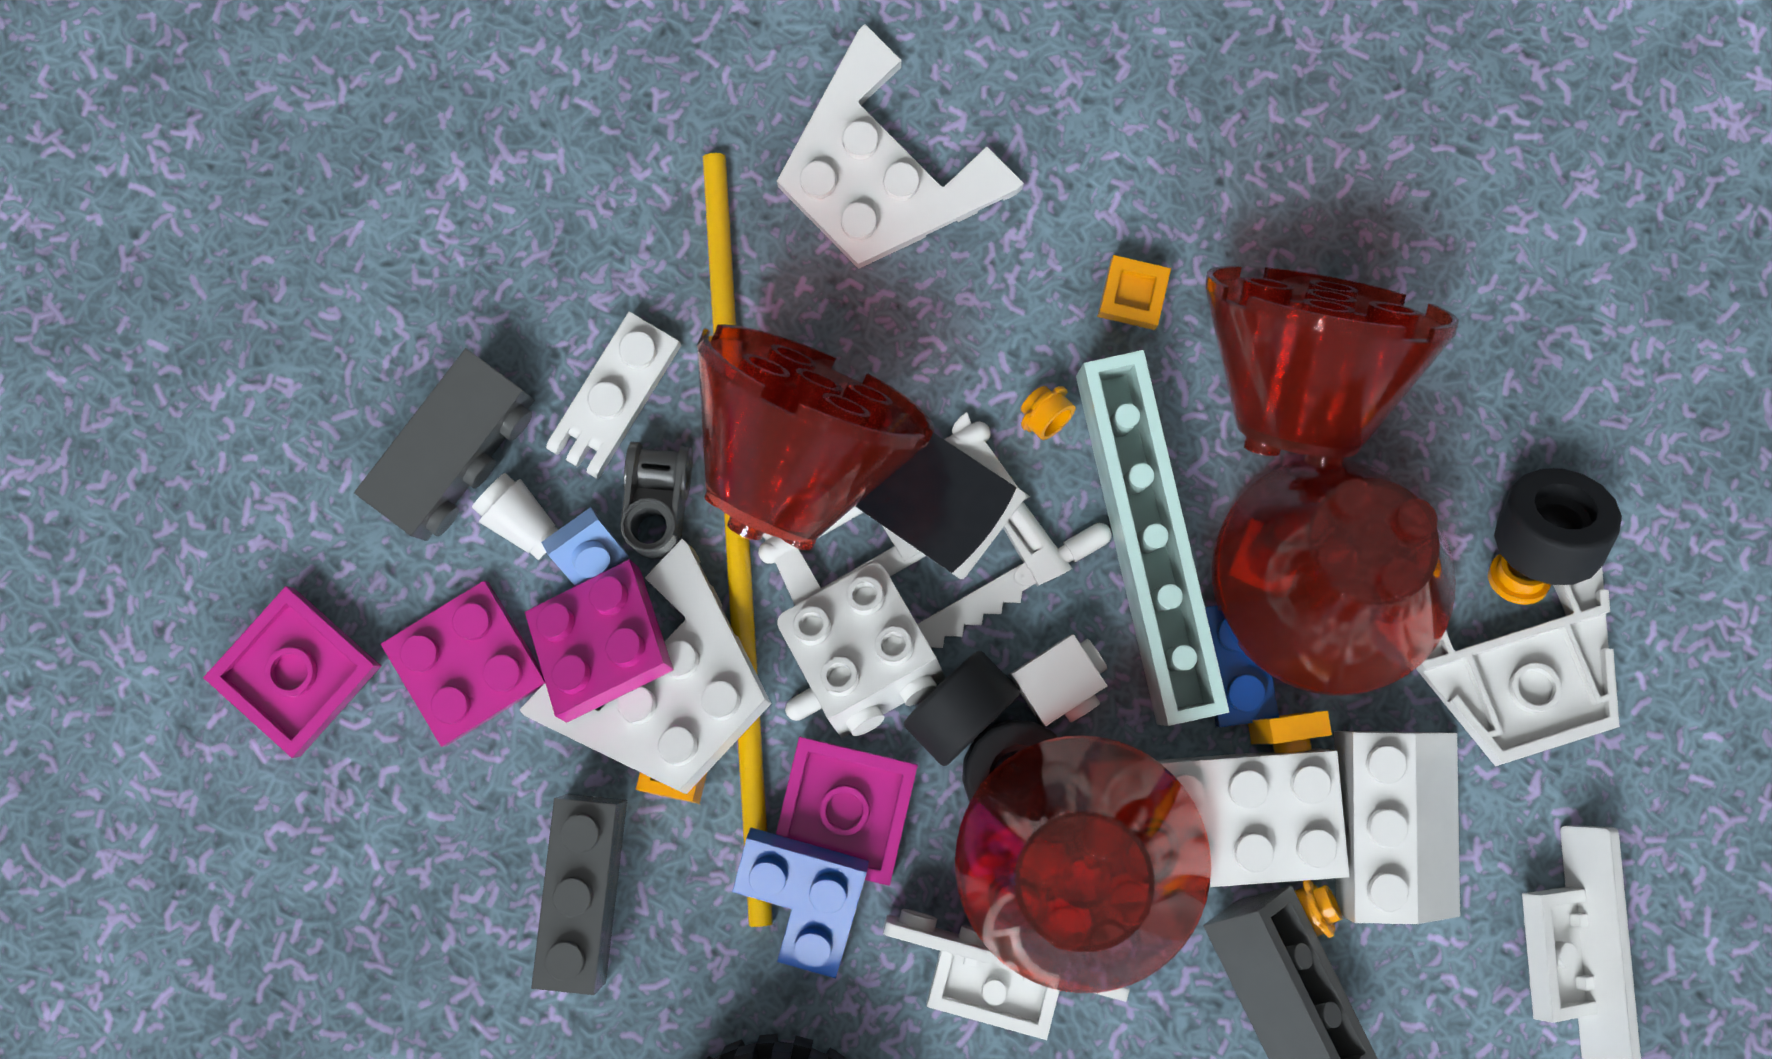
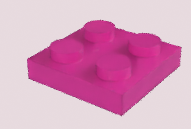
(598, 641)
(464, 663)
(292, 672)
(848, 803)

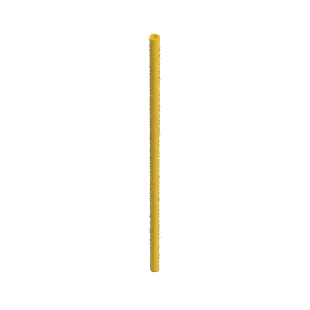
(737, 547)

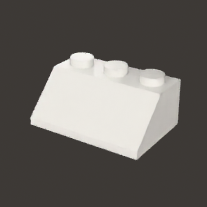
(1399, 826)

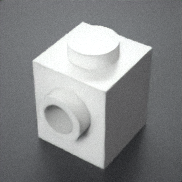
(1062, 680)

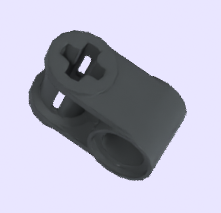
(655, 485)

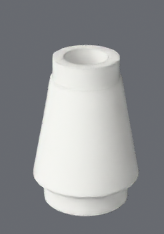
(515, 515)

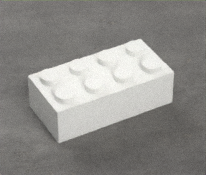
(1268, 814)

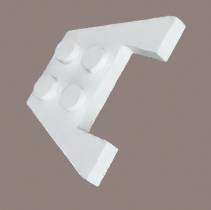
(863, 182)
(1536, 683)
(688, 716)

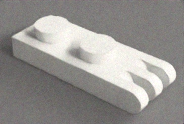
(614, 393)

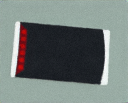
(944, 505)

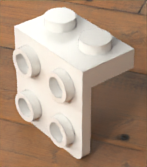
(860, 650)

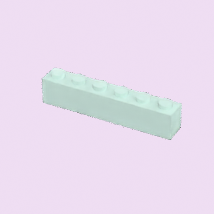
(1151, 539)

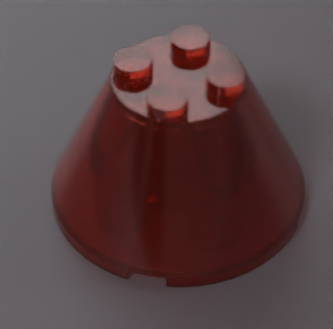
(1318, 358)
(793, 437)
(1334, 577)
(1083, 864)

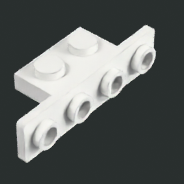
(1583, 946)
(975, 982)

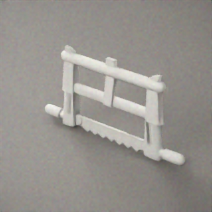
(1038, 552)

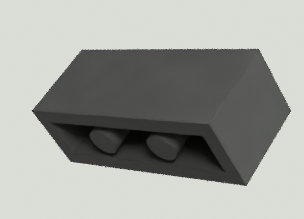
(446, 447)
(579, 894)
(1286, 979)

